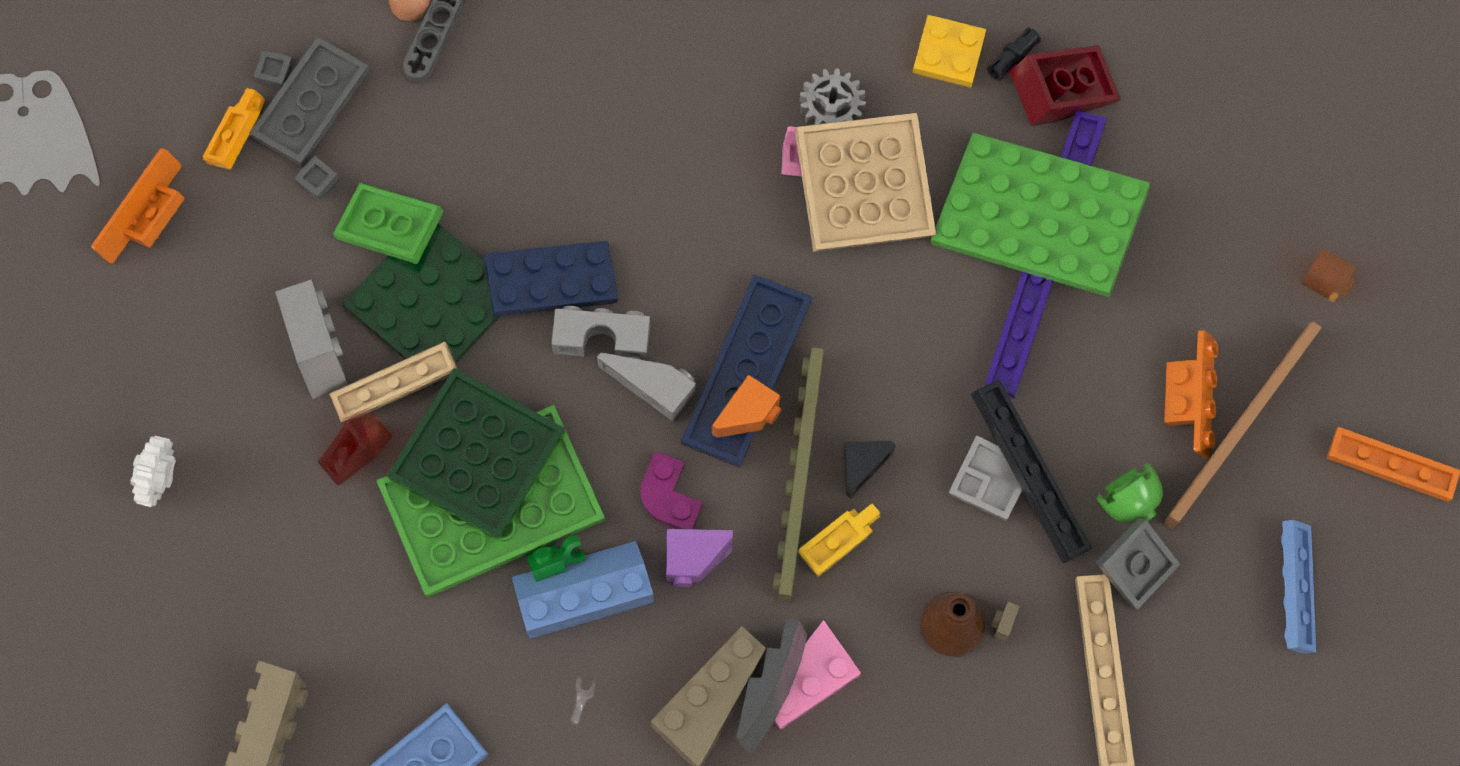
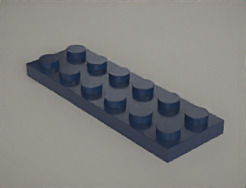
(754, 347)

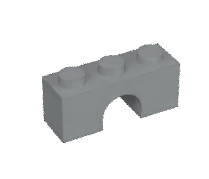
(575, 327)

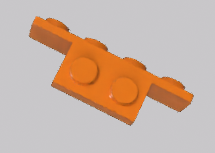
(143, 210)
(1191, 394)

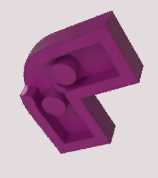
(659, 495)

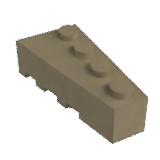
(705, 704)
(270, 717)

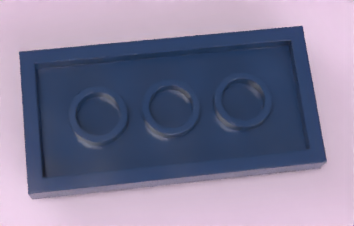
(550, 278)

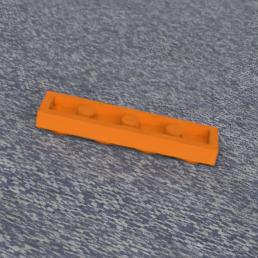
(1393, 464)

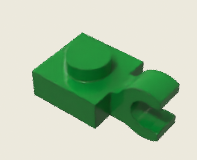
(552, 561)

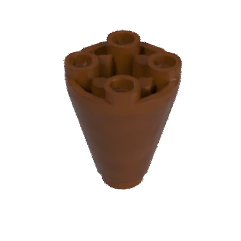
(952, 633)

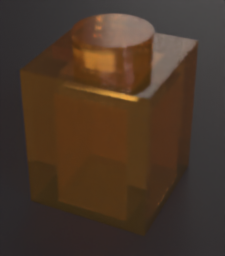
(1329, 276)

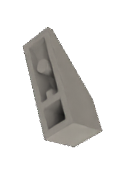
(655, 383)

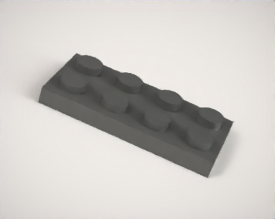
(309, 101)

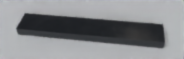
(1031, 471)

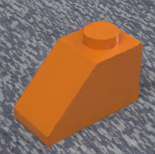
(748, 410)

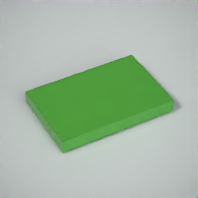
(388, 223)

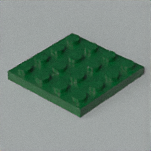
(427, 301)
(476, 453)

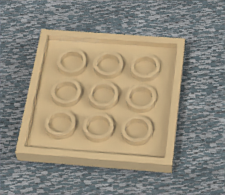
(865, 182)

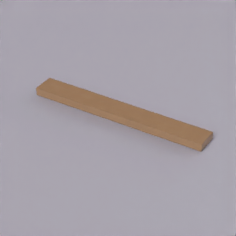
(1242, 425)

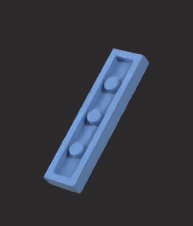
(1299, 587)

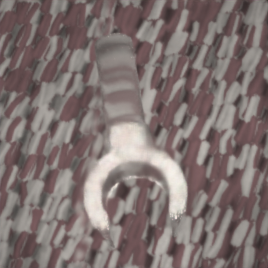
(582, 697)

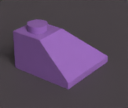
(695, 554)

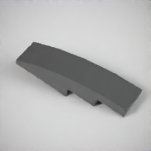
(767, 694)

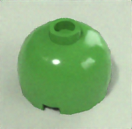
(1133, 495)

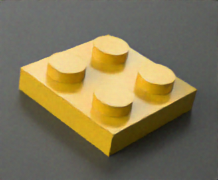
(949, 51)

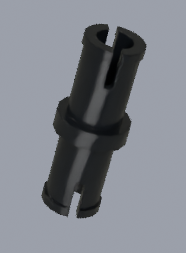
(1013, 54)

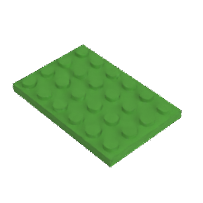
(1041, 214)
(453, 551)

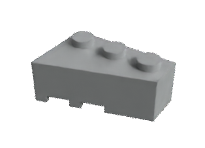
(311, 338)

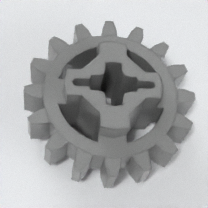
(818, 99)

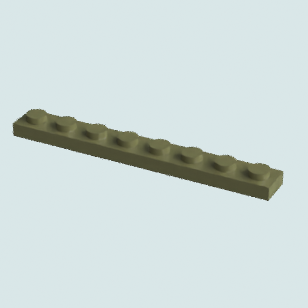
(796, 487)

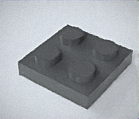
(1138, 563)

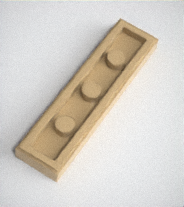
(393, 382)

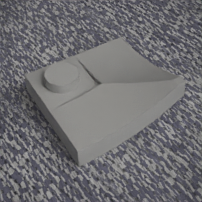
(987, 480)

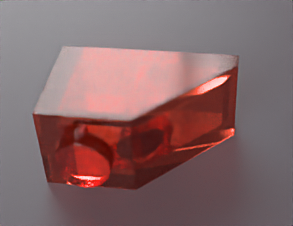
(354, 447)

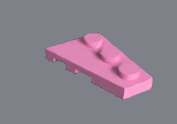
(821, 673)

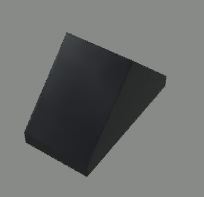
(863, 461)

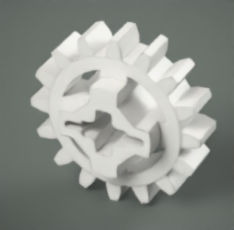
(153, 471)

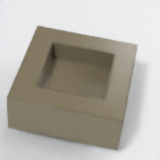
(1004, 620)

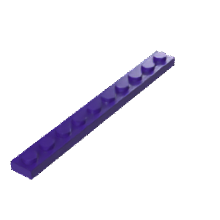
(1032, 290)

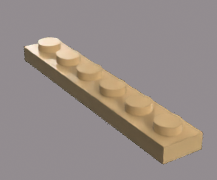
(1104, 671)

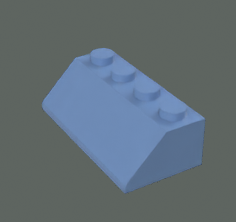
(585, 592)

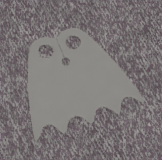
(47, 140)

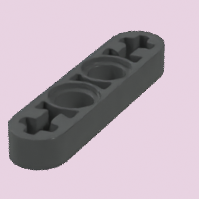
(428, 28)

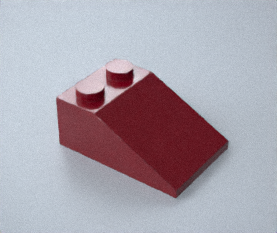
(1063, 81)

